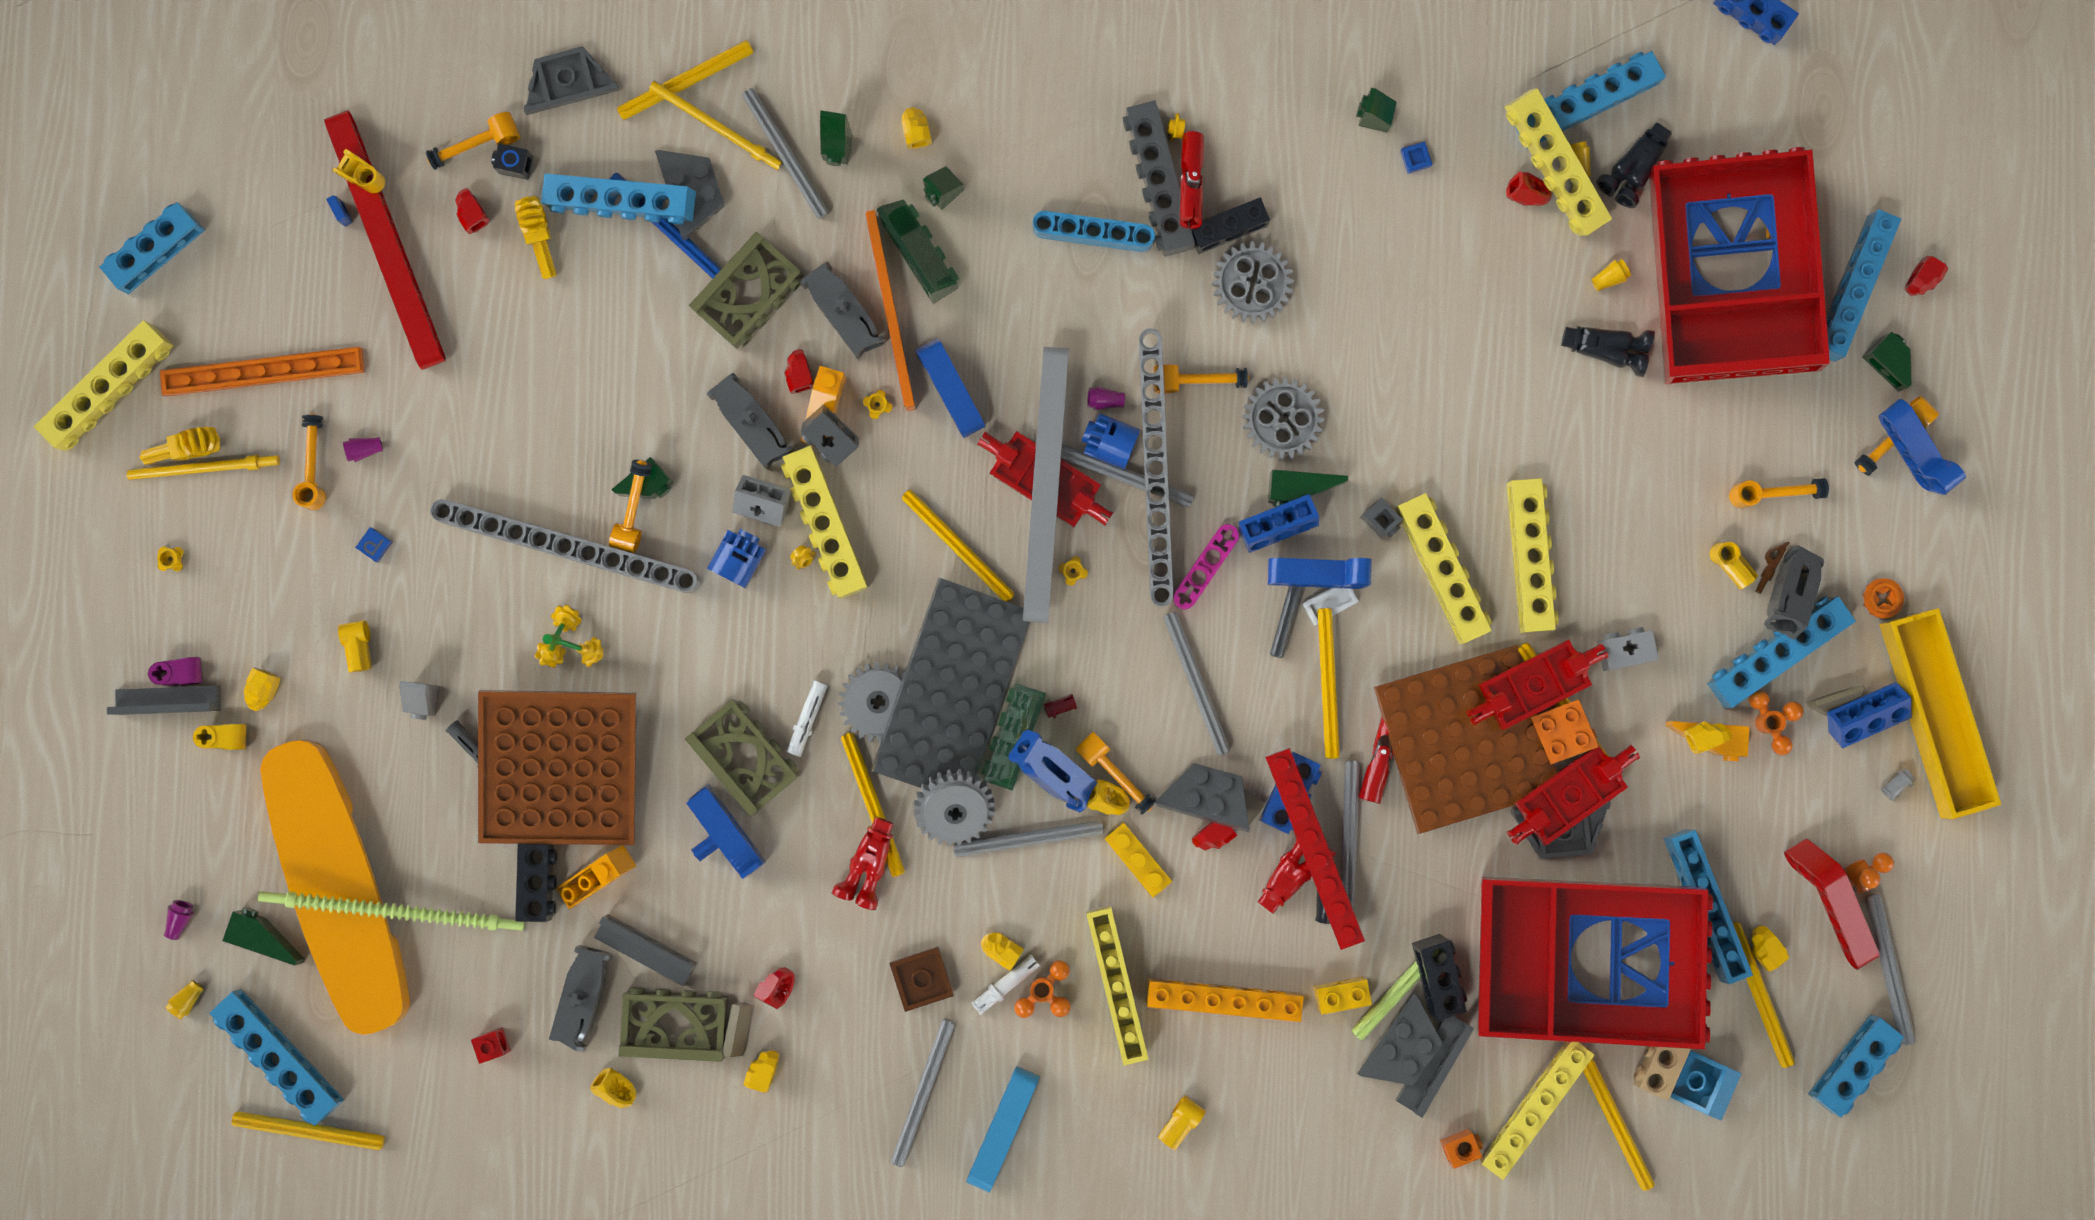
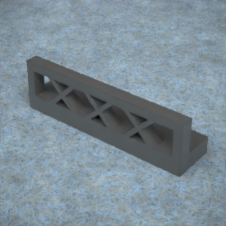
(166, 700)
(645, 950)
(1454, 1036)

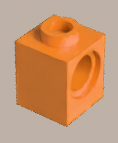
(1450, 1147)

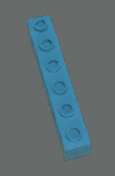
(1642, 65)
(557, 188)
(1859, 281)
(1730, 694)
(1695, 871)
(291, 1059)

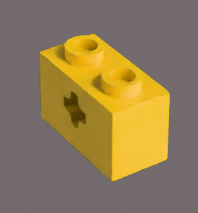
(1342, 995)

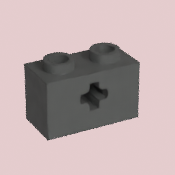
(826, 423)

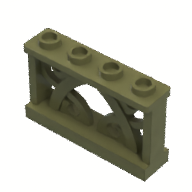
(747, 255)
(708, 750)
(643, 1045)

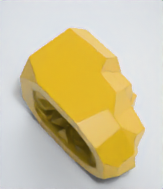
(915, 128)
(260, 688)
(1706, 736)
(1108, 799)
(1768, 948)
(1001, 949)
(762, 1071)
(613, 1088)

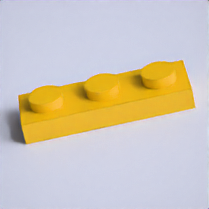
(1138, 860)

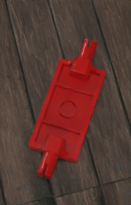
(1016, 470)
(1536, 684)
(1572, 794)

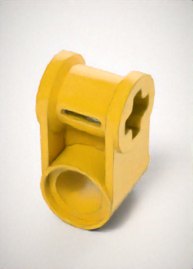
(357, 170)
(223, 736)

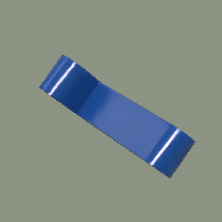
(950, 387)
(1918, 449)
(1347, 574)

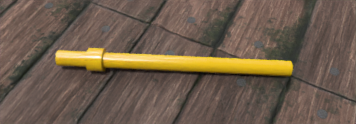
(757, 151)
(251, 462)

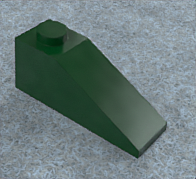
(835, 138)
(1291, 485)
(258, 935)

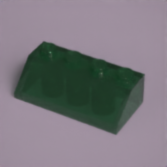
(917, 250)
(1021, 716)

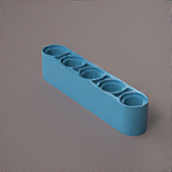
(1105, 226)
(1002, 1129)

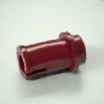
(1060, 706)

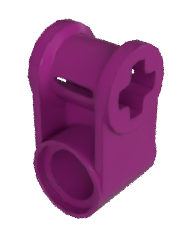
(179, 672)

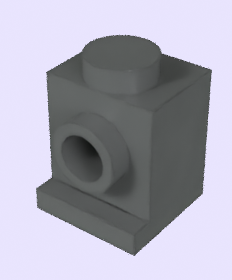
(1378, 509)

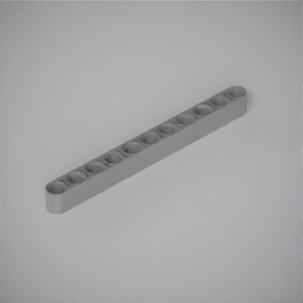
(1150, 455)
(1045, 485)
(554, 541)

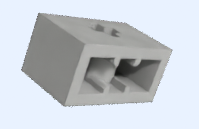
(761, 500)
(1642, 647)

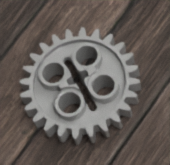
(1274, 288)
(1299, 404)

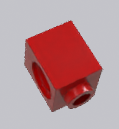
(490, 1045)

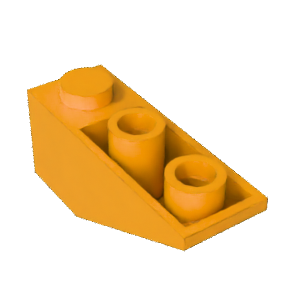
(596, 876)

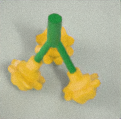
(550, 651)

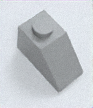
(419, 699)

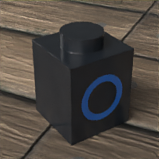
(512, 161)

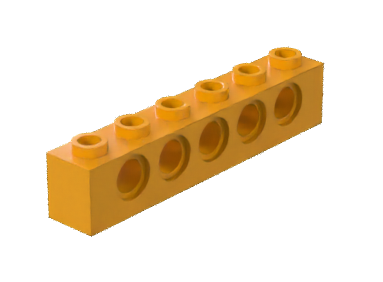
(1224, 1000)

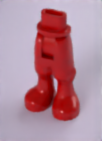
(868, 858)
(1286, 879)

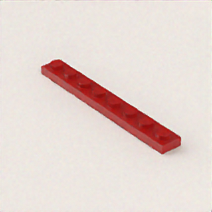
(1315, 848)

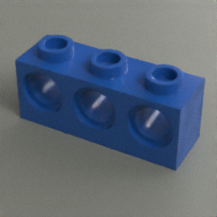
(1761, 24)
(1279, 523)
(1869, 715)
(1275, 802)

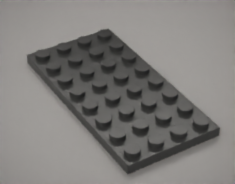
(951, 686)

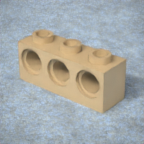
(1667, 1071)

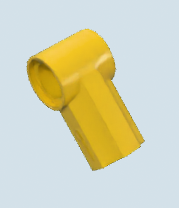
(1735, 565)
(355, 639)
(1185, 1117)

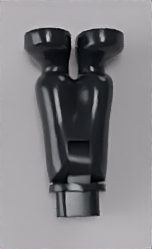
(1635, 166)
(1611, 346)

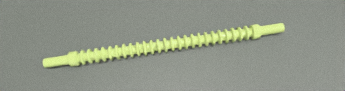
(292, 899)

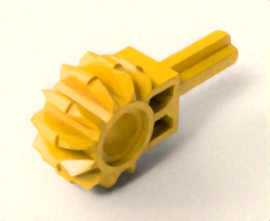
(536, 232)
(184, 446)

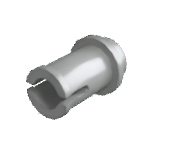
(1898, 784)

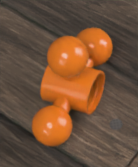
(1791, 711)
(1867, 877)
(1059, 1006)

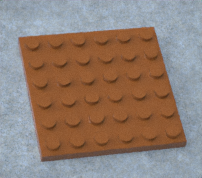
(1445, 760)
(556, 767)

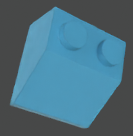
(1705, 1085)

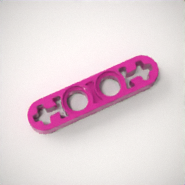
(1208, 568)

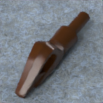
(1770, 569)

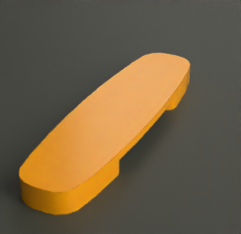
(327, 858)

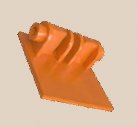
(1565, 731)

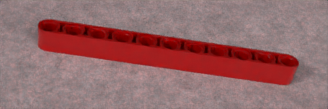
(388, 249)

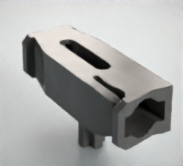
(842, 310)
(749, 421)
(1794, 592)
(580, 997)

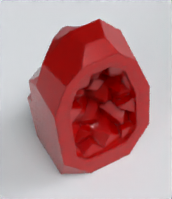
(1528, 190)
(470, 212)
(1926, 276)
(798, 373)
(1213, 836)
(776, 988)

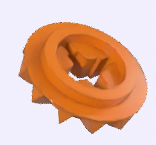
(1894, 597)

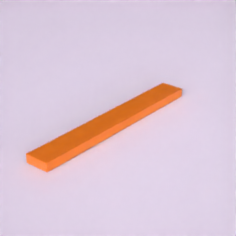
(890, 310)
(262, 371)

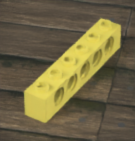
(1570, 168)
(90, 388)
(807, 461)
(1517, 493)
(1441, 583)
(1117, 985)
(1536, 1108)

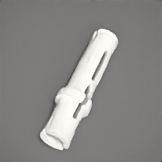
(806, 719)
(1005, 984)

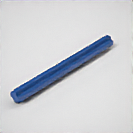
(686, 246)

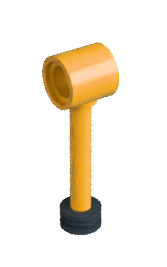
(501, 129)
(1173, 378)
(1925, 413)
(311, 422)
(1818, 488)
(625, 535)
(1094, 752)

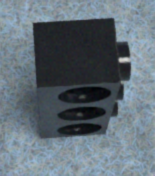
(1230, 225)
(526, 892)
(1429, 971)

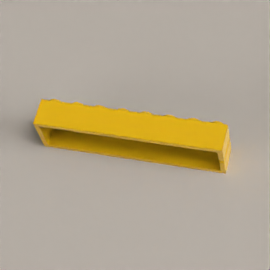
(1940, 714)

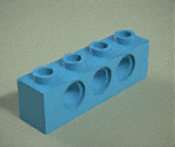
(165, 248)
(1842, 1068)

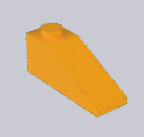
(826, 390)
(1731, 749)

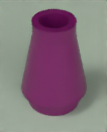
(1104, 398)
(361, 448)
(177, 918)

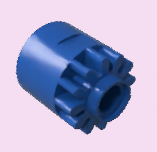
(1110, 440)
(737, 557)

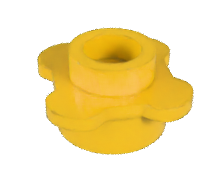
(1176, 127)
(879, 397)
(802, 557)
(163, 558)
(1075, 564)

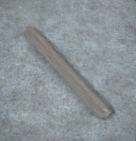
(785, 153)
(1126, 476)
(1196, 683)
(1350, 824)
(1028, 838)
(1890, 968)
(922, 1093)

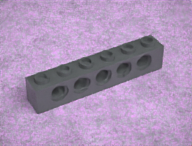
(1148, 116)

